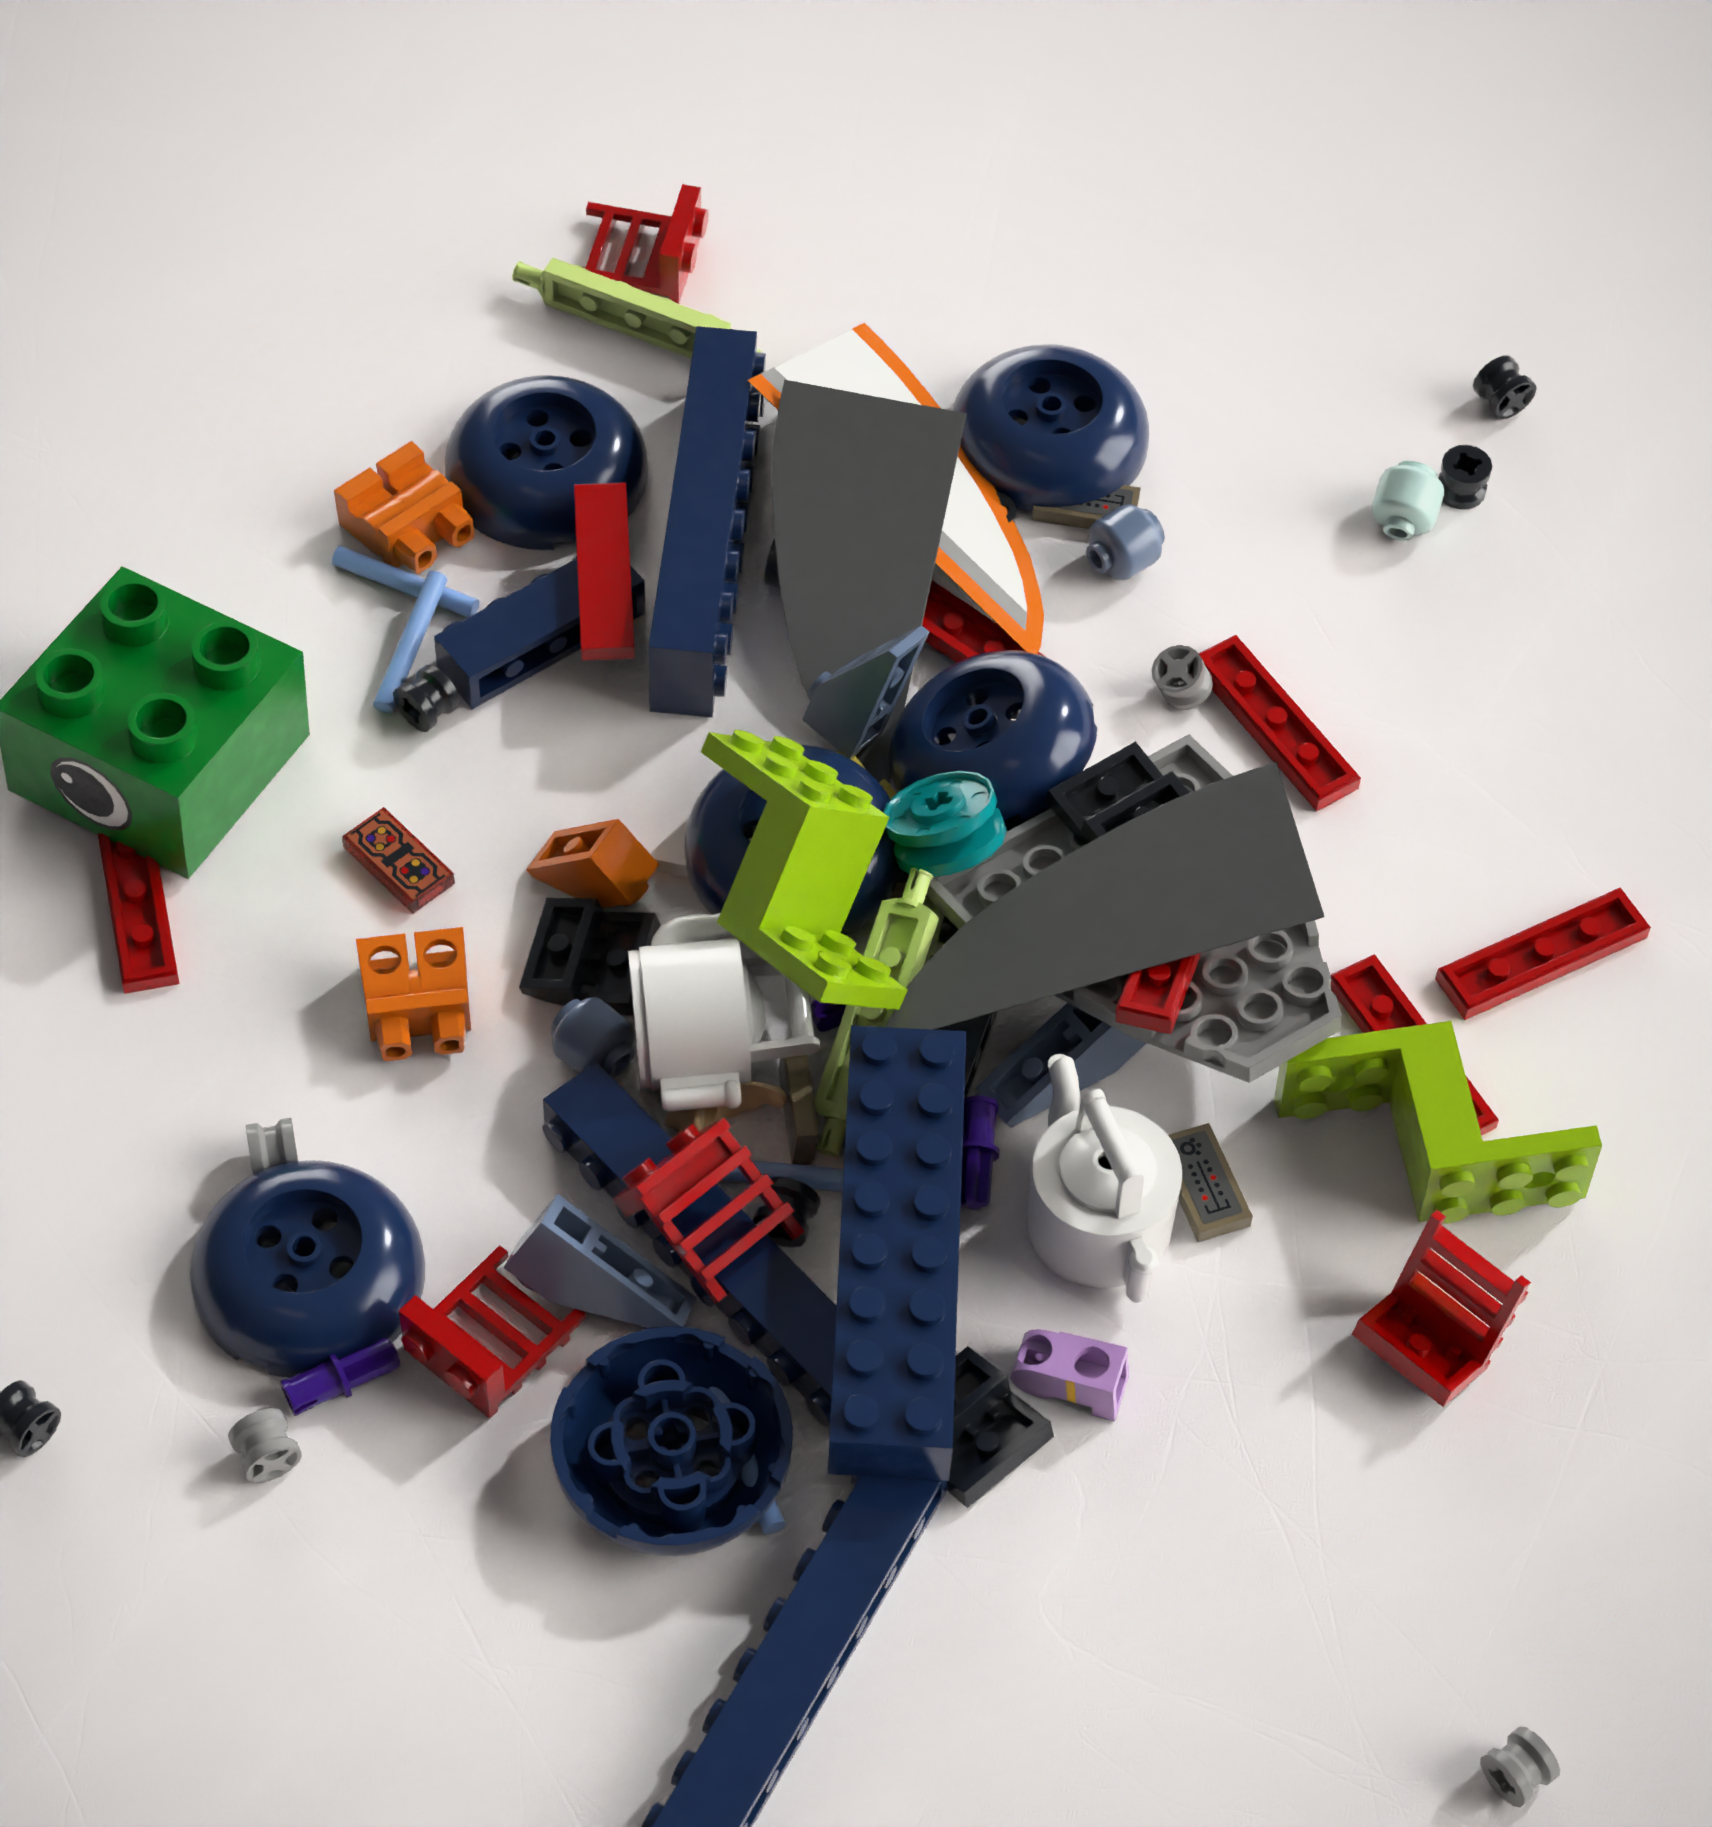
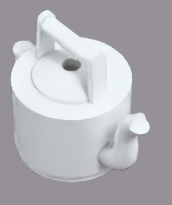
(705, 1015)
(1101, 1189)

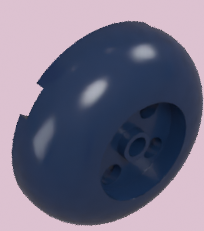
(1080, 433)
(564, 438)
(966, 725)
(728, 816)
(324, 1314)
(658, 1381)

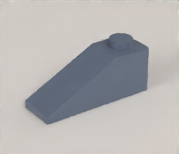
(860, 696)
(1024, 1080)
(591, 1270)

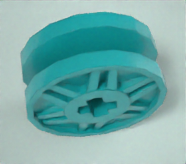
(945, 823)

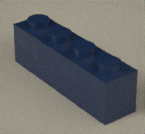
(518, 635)

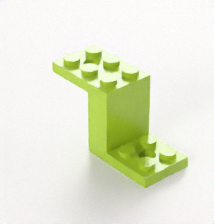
(804, 870)
(1437, 1124)

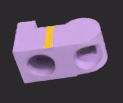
(1072, 1370)

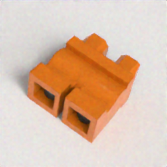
(403, 510)
(417, 1000)

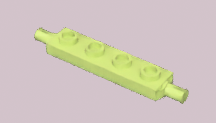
(617, 305)
(902, 943)

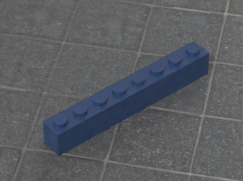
(766, 1292)
(800, 1656)

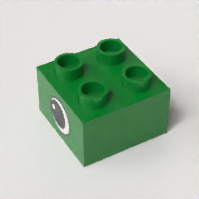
(154, 721)

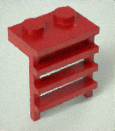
(673, 249)
(690, 1170)
(1426, 1330)
(463, 1360)

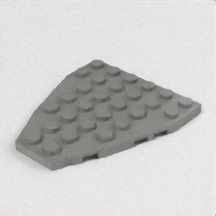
(1246, 1000)

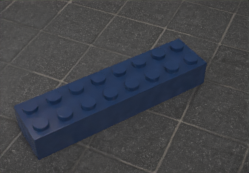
(705, 523)
(898, 1255)

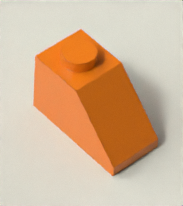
(595, 862)

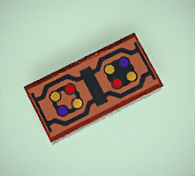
(398, 860)

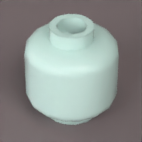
(1407, 500)

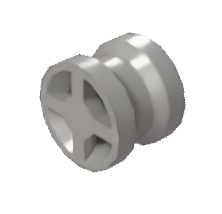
(1184, 665)
(271, 1144)
(264, 1445)
(1520, 1766)

